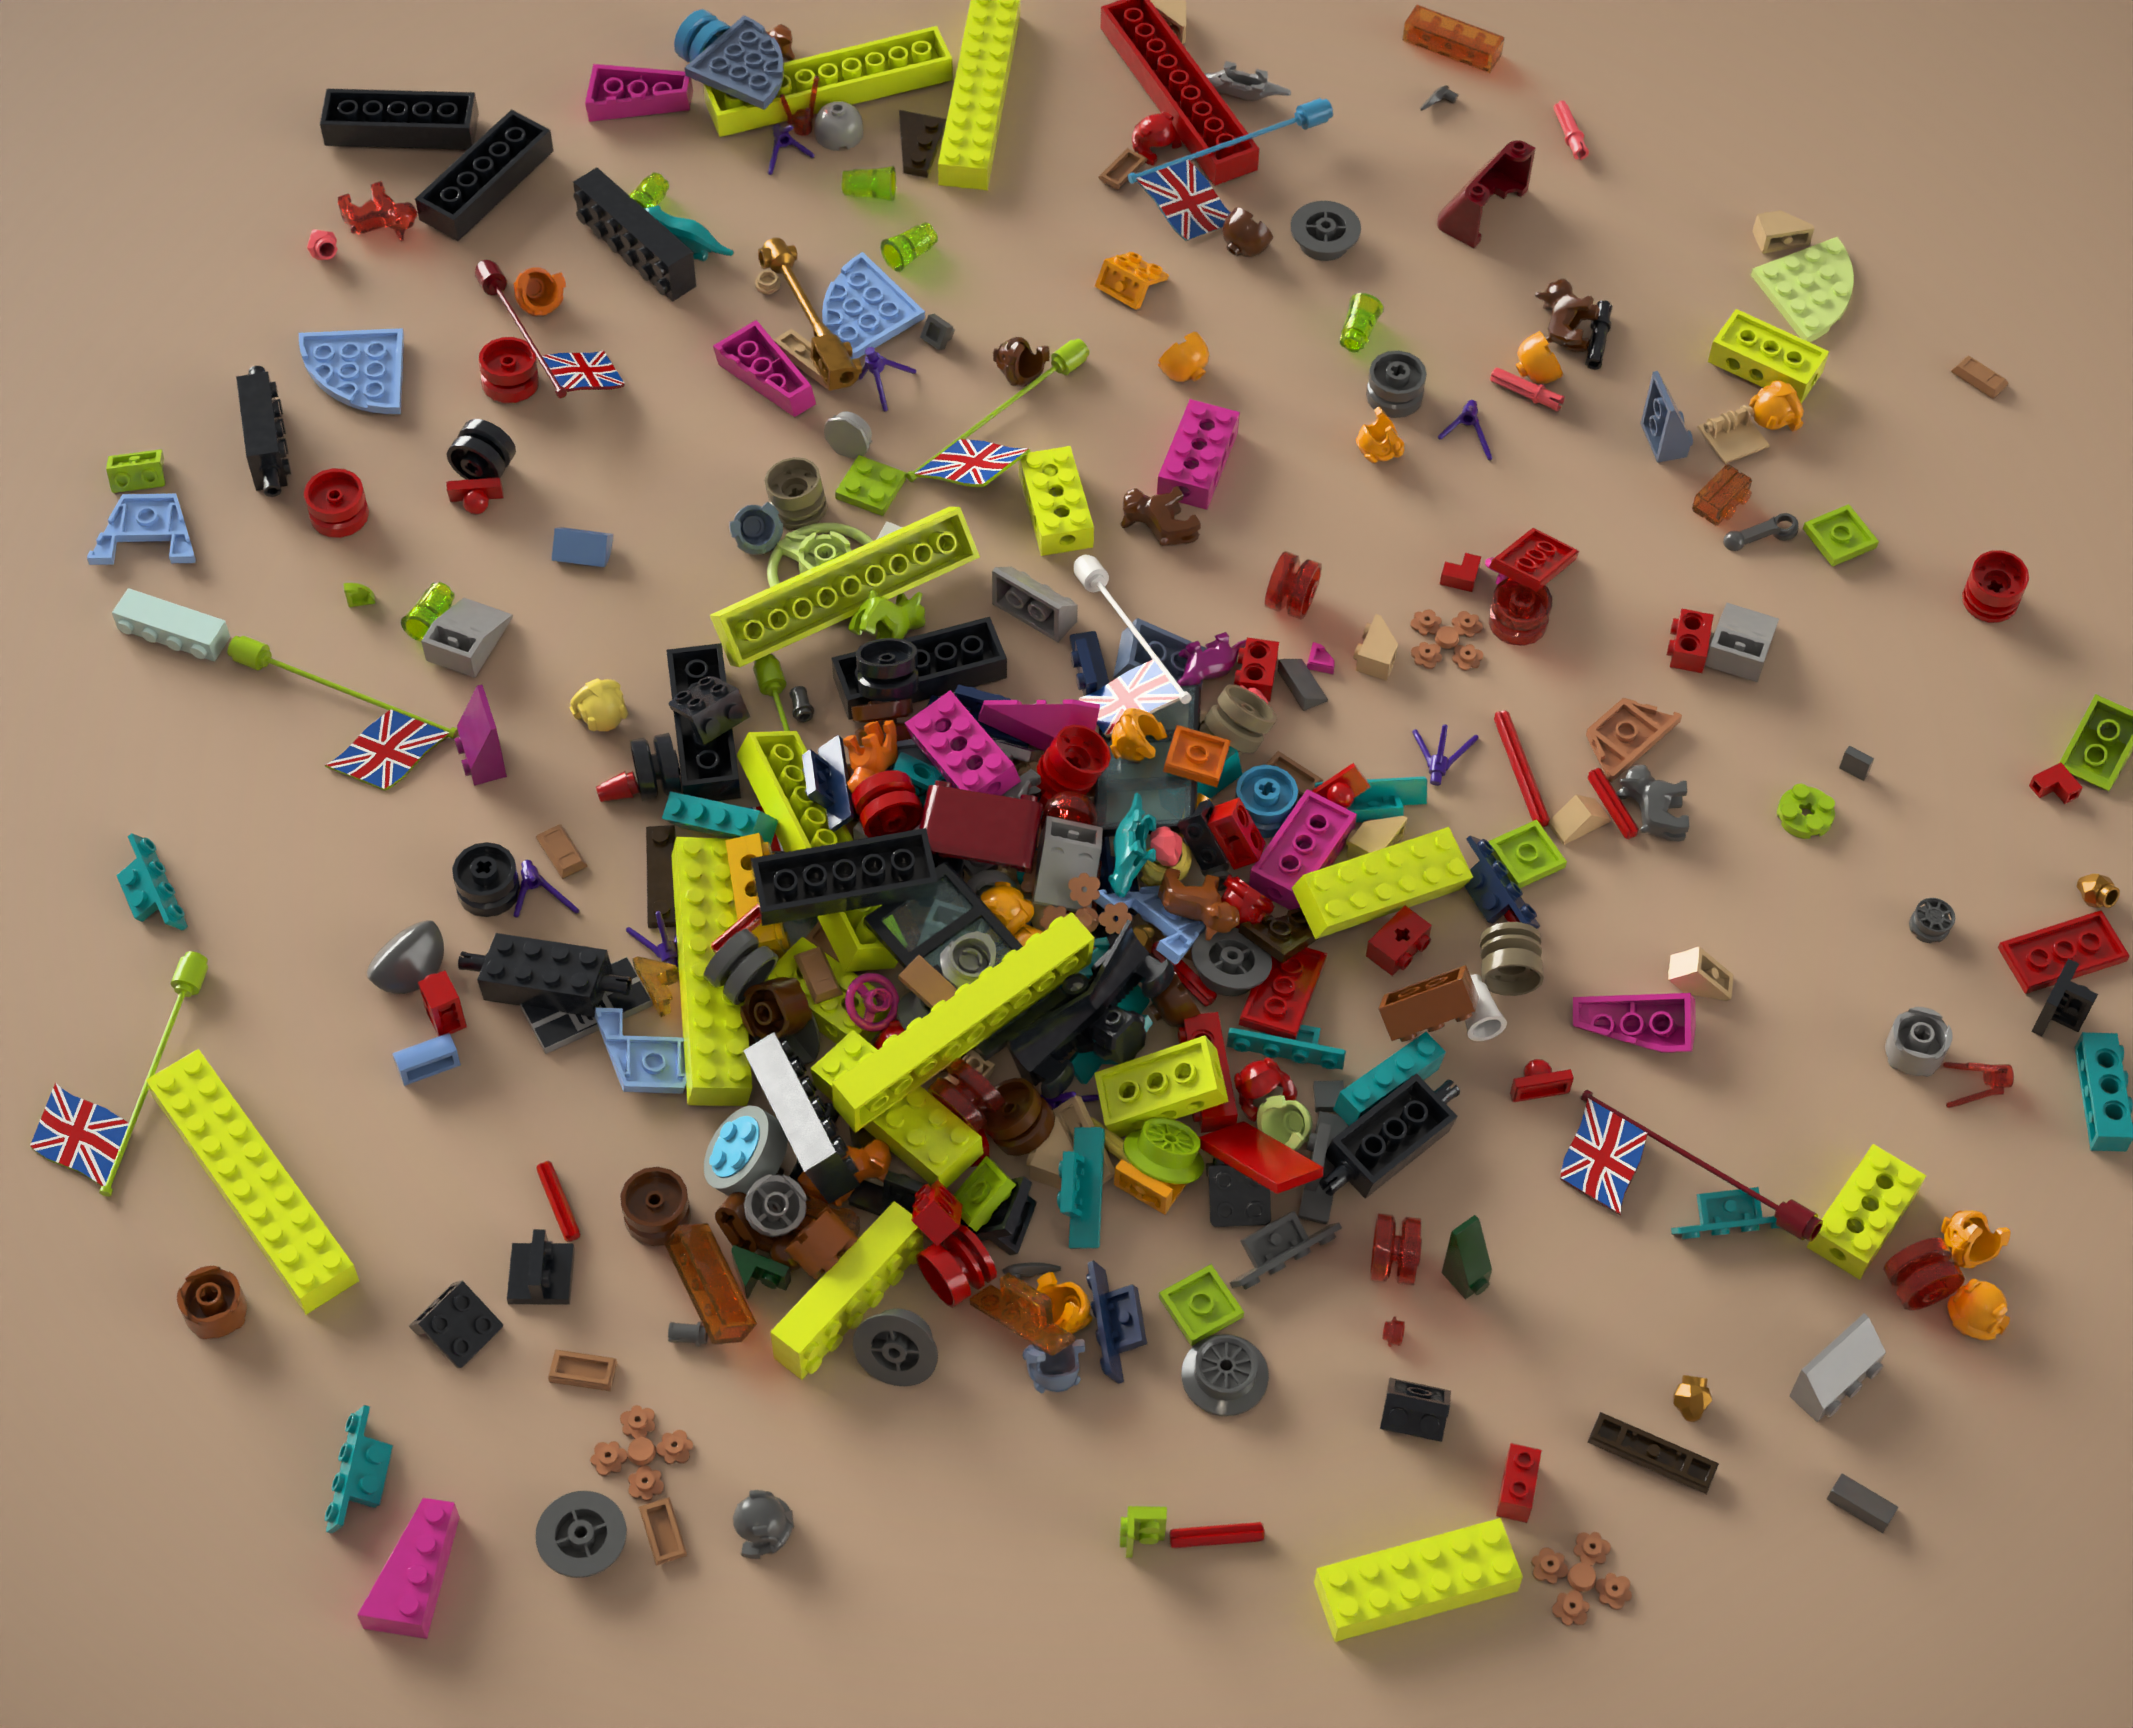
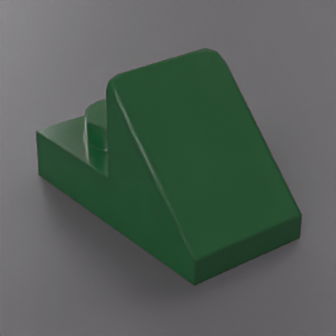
(754, 1267)

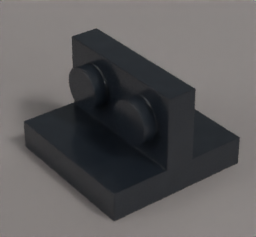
(2067, 1002)
(1010, 1219)
(540, 1271)
(1415, 1409)

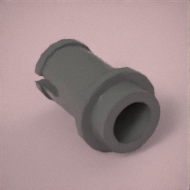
(802, 709)
(687, 1333)

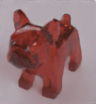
(377, 213)

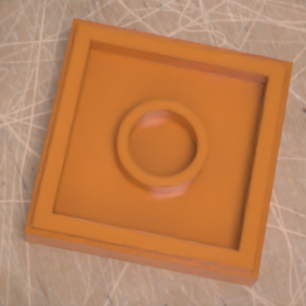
(1196, 756)

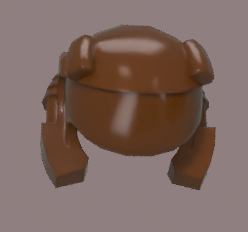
(1019, 362)

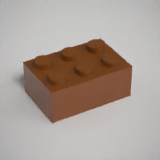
(1429, 1004)

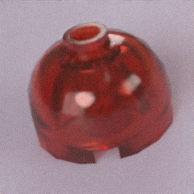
(1072, 807)

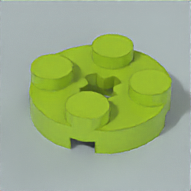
(1806, 798)

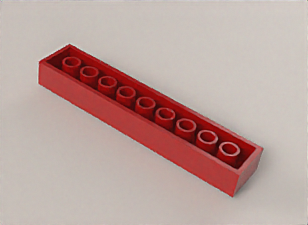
(1179, 88)

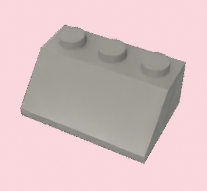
(1033, 602)
(1839, 1370)

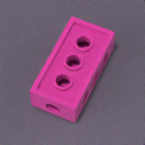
(1218, 431)
(961, 748)
(1304, 843)

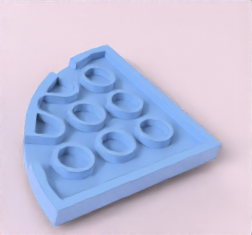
(867, 306)
(357, 366)

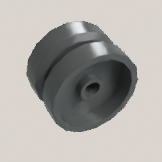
(1396, 383)
(740, 965)

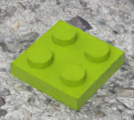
(870, 485)
(1840, 535)
(1528, 854)
(983, 1193)
(1201, 1304)

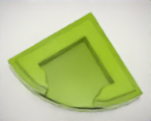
(358, 594)

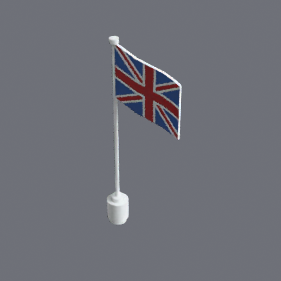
(1143, 687)

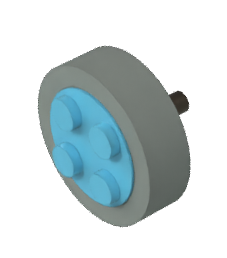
(745, 1150)

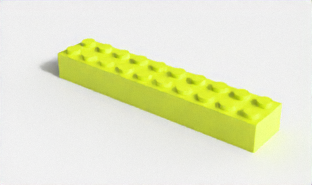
(844, 75)
(978, 94)
(842, 585)
(777, 777)
(961, 1021)
(710, 1023)
(253, 1181)

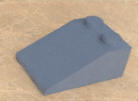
(1664, 423)
(1162, 642)

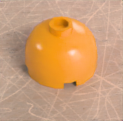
(1186, 359)
(1537, 360)

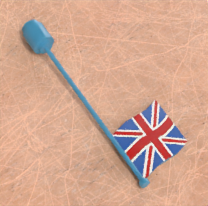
(1187, 195)

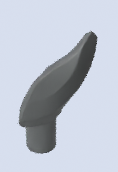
(1438, 95)
(1030, 1269)

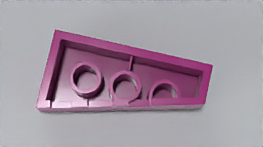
(635, 92)
(763, 366)
(412, 1577)

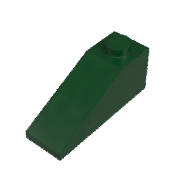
(1467, 1259)

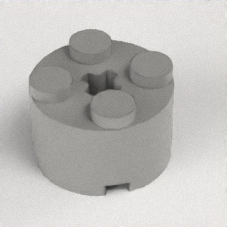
(1918, 1042)

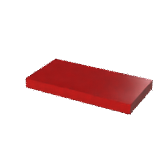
(1534, 559)
(2042, 954)
(1284, 997)
(1260, 1157)

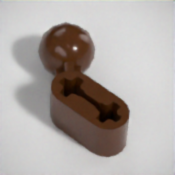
(733, 1223)

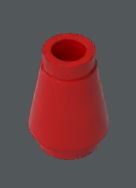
(619, 787)

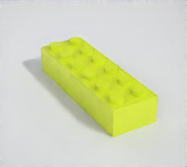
(1381, 882)
(915, 1128)
(847, 1292)
(1417, 1579)

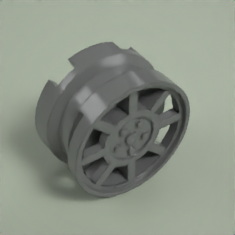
(1932, 920)

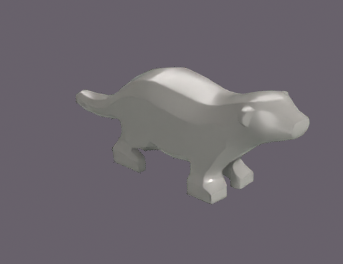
(1243, 84)

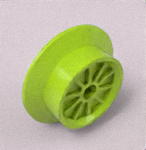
(1165, 1151)

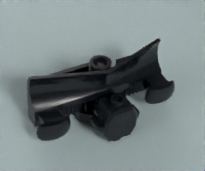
(1091, 1016)

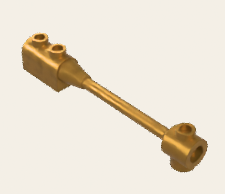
(827, 351)

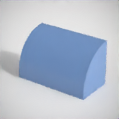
(581, 546)
(426, 1059)

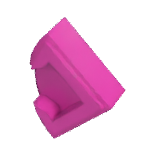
(1320, 659)

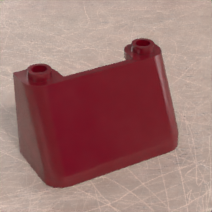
(1503, 174)
(982, 826)

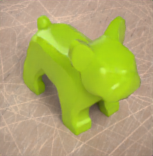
(888, 618)

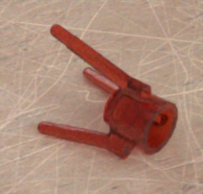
(802, 118)
(1996, 1075)

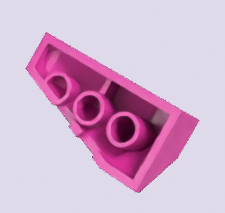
(1037, 722)
(1646, 1020)

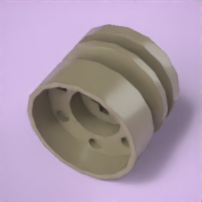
(796, 492)
(1511, 958)

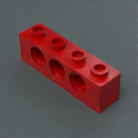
(1224, 1114)

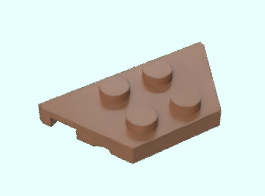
(1627, 734)

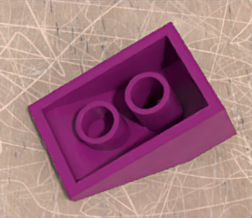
(480, 741)

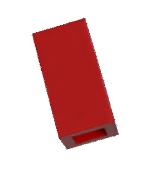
(1461, 576)
(2056, 780)

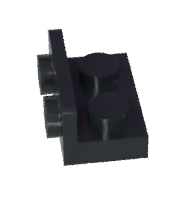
(1200, 837)

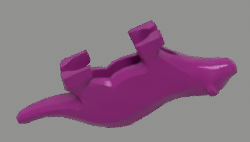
(1211, 663)

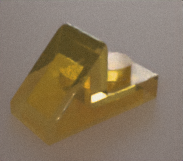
(656, 978)

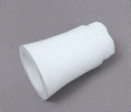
(1487, 1019)

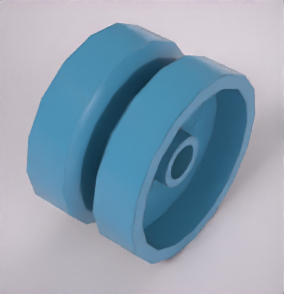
(697, 33)
(1268, 796)

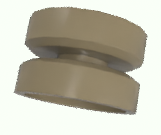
(1240, 718)

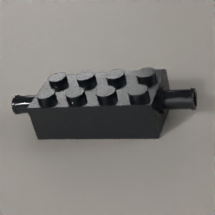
(263, 431)
(544, 974)
(1390, 1136)

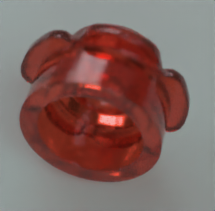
(1394, 1332)

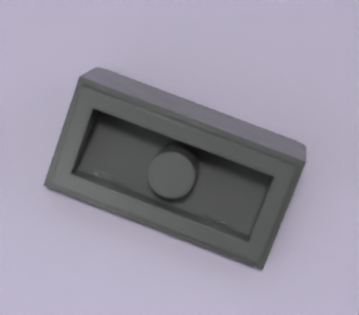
(1301, 683)
(1862, 1503)

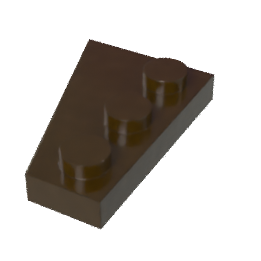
(919, 141)
(1280, 936)

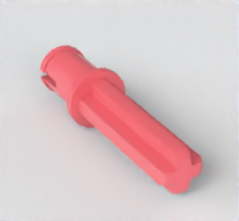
(1574, 136)
(1527, 389)

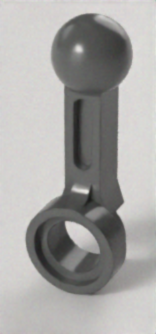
(1736, 540)

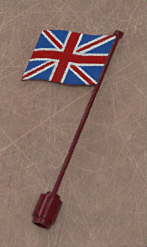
(565, 370)
(1611, 1149)

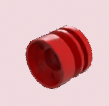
(1995, 586)
(1074, 760)
(956, 1266)

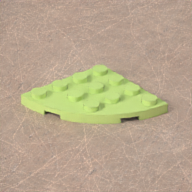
(1809, 287)

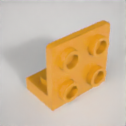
(1128, 278)
(1152, 1192)

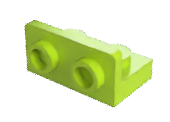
(136, 471)
(1142, 1524)

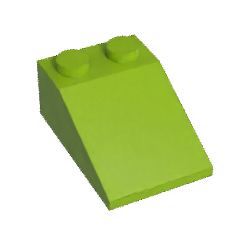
(2101, 743)

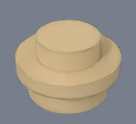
(767, 282)

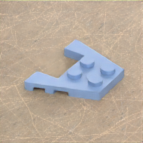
(144, 520)
(1179, 930)
(642, 1062)

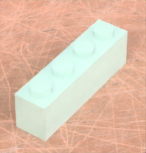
(171, 625)

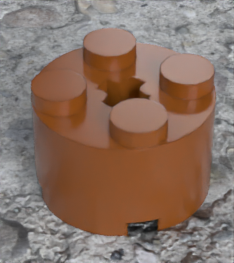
(821, 1243)
(212, 1302)

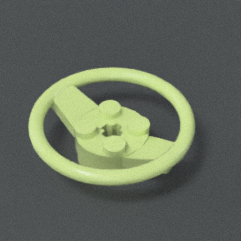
(812, 549)

